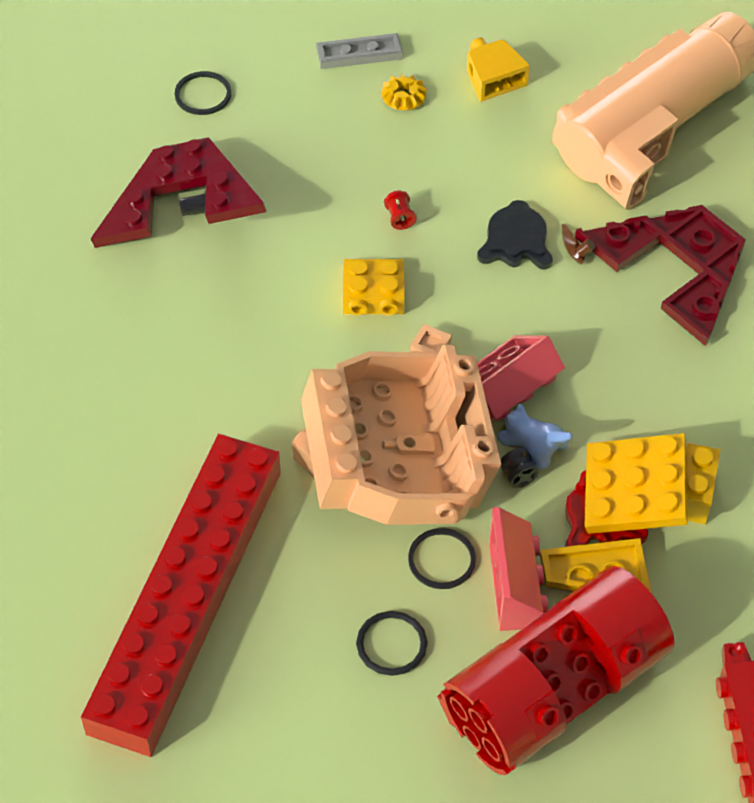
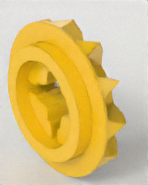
(403, 100)

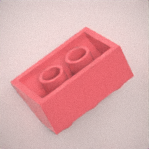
(516, 371)
(515, 571)

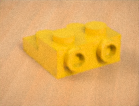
(373, 286)

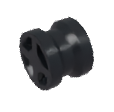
(519, 467)

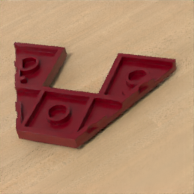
(172, 170)
(697, 240)

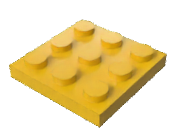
(636, 483)

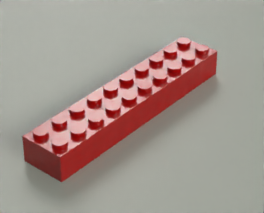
(181, 596)

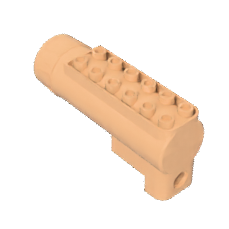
(631, 117)

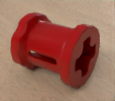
(399, 210)

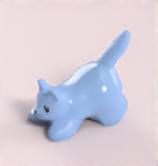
(536, 436)

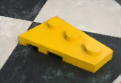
(575, 565)

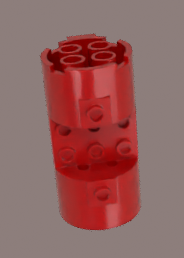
(557, 668)

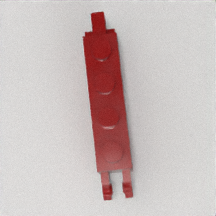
(737, 690)

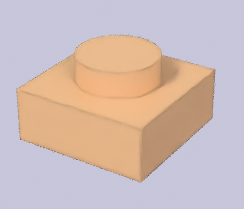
(430, 340)

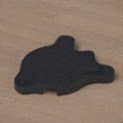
(514, 235)

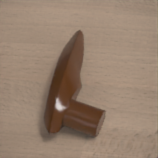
(573, 247)

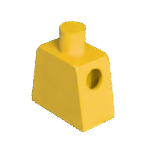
(495, 68)

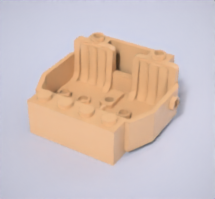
(398, 402)

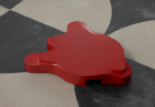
(576, 518)

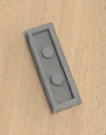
(359, 51)

